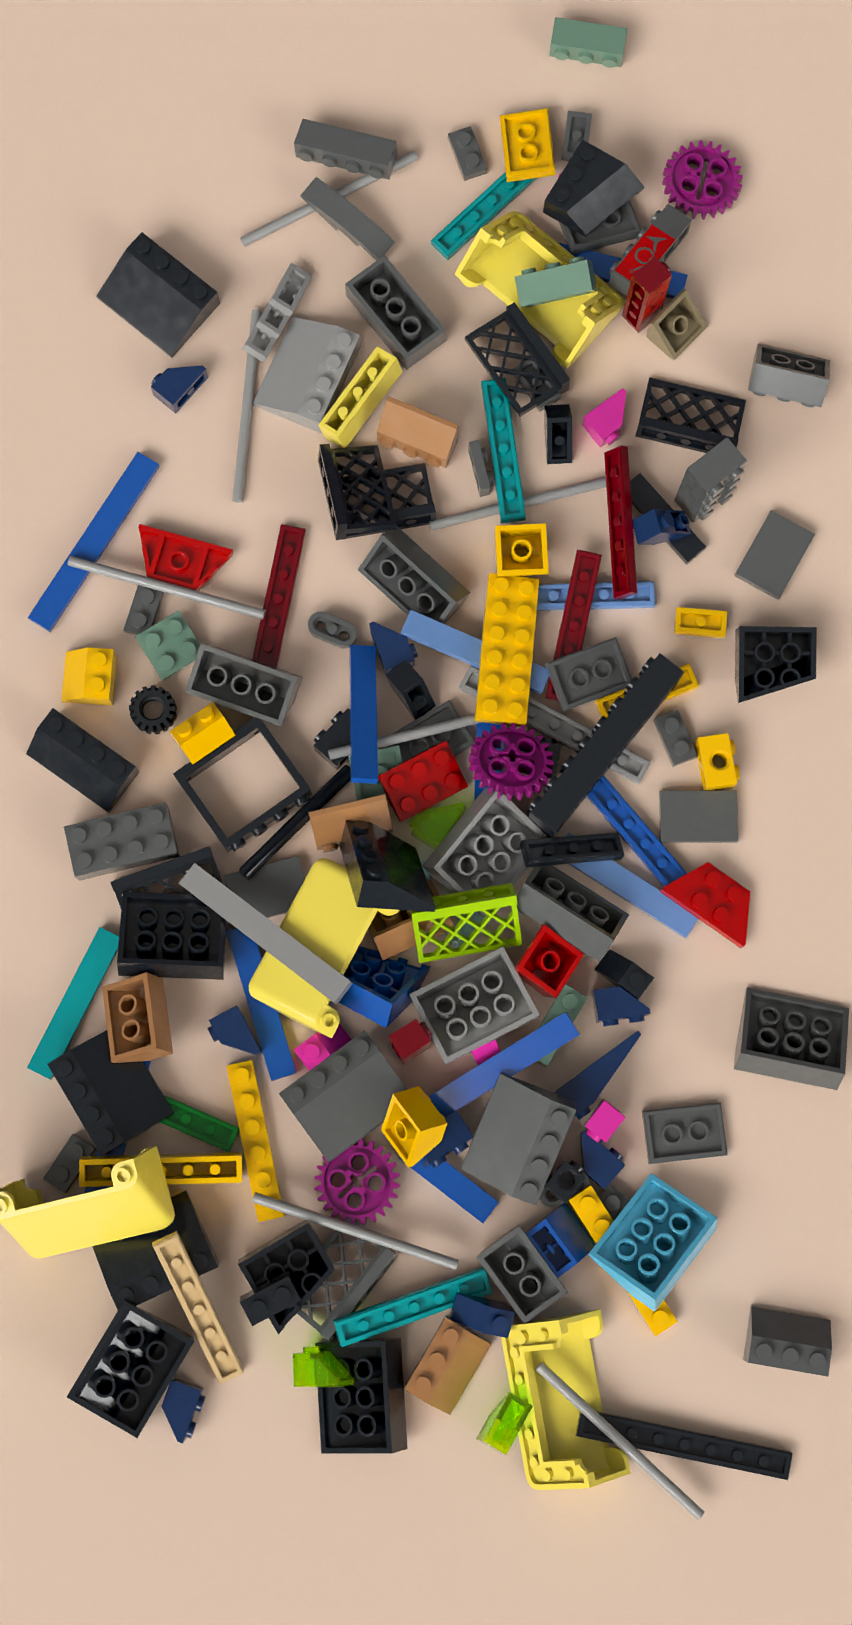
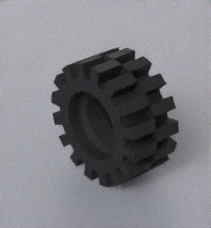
(145, 696)

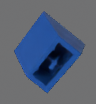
(561, 1239)

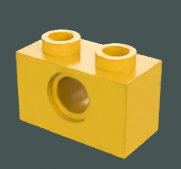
(711, 776)

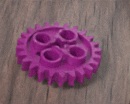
(680, 174)
(511, 761)
(372, 1201)

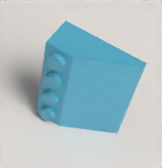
(653, 1241)

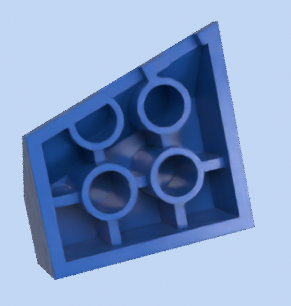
(381, 986)

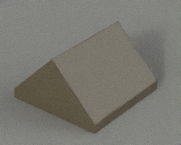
(676, 325)

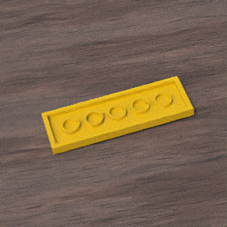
(506, 650)

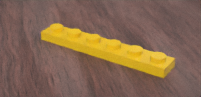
(254, 1136)
(597, 1221)

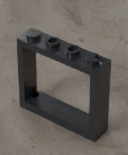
(275, 813)

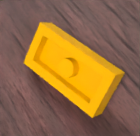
(700, 622)

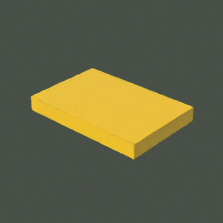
(527, 145)

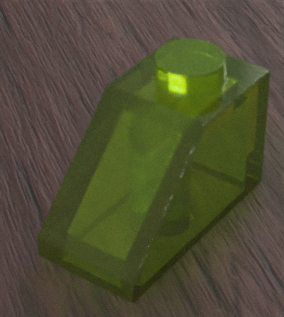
(436, 823)
(319, 1369)
(504, 1423)

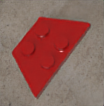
(180, 558)
(713, 900)

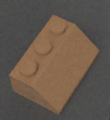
(417, 433)
(330, 822)
(396, 932)
(137, 1019)
(447, 1366)

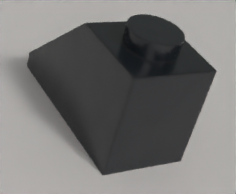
(558, 433)
(411, 689)
(624, 973)

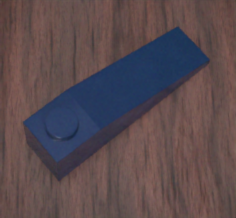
(590, 1082)

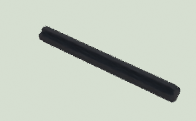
(295, 823)

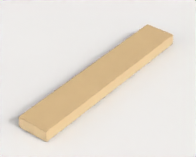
(198, 1307)

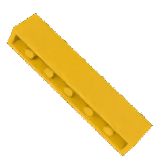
(177, 1168)

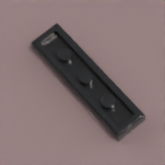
(645, 499)
(571, 849)

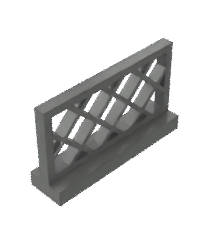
(359, 1290)

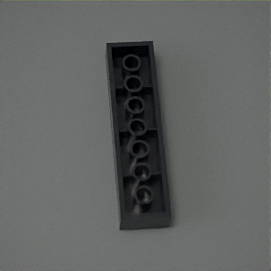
(608, 741)

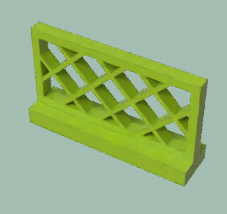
(467, 903)

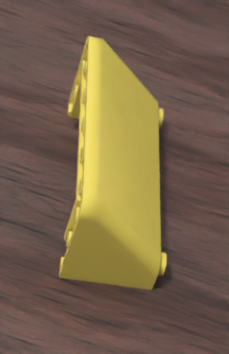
(519, 244)
(329, 926)
(130, 1208)
(548, 1438)

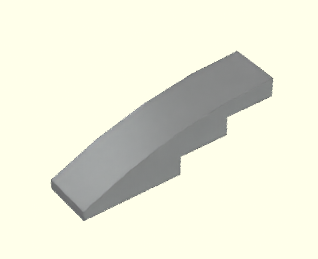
(277, 312)

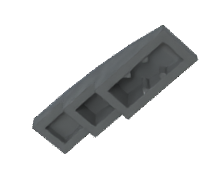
(347, 218)

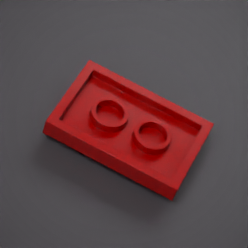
(422, 781)

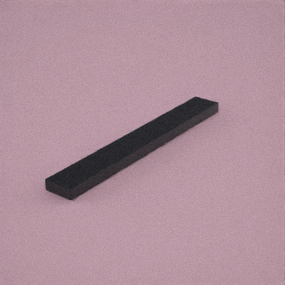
(692, 1445)

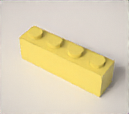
(360, 398)

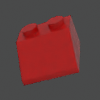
(548, 962)

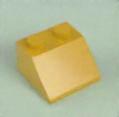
(521, 550)
(89, 676)
(202, 733)
(413, 1125)

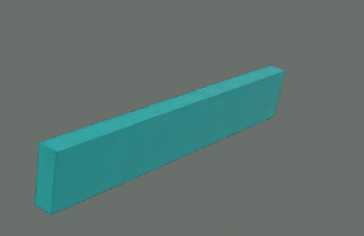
(478, 214)
(503, 453)
(75, 1002)
(410, 1306)

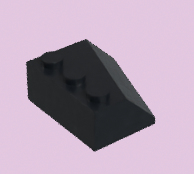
(590, 189)
(773, 659)
(293, 1251)

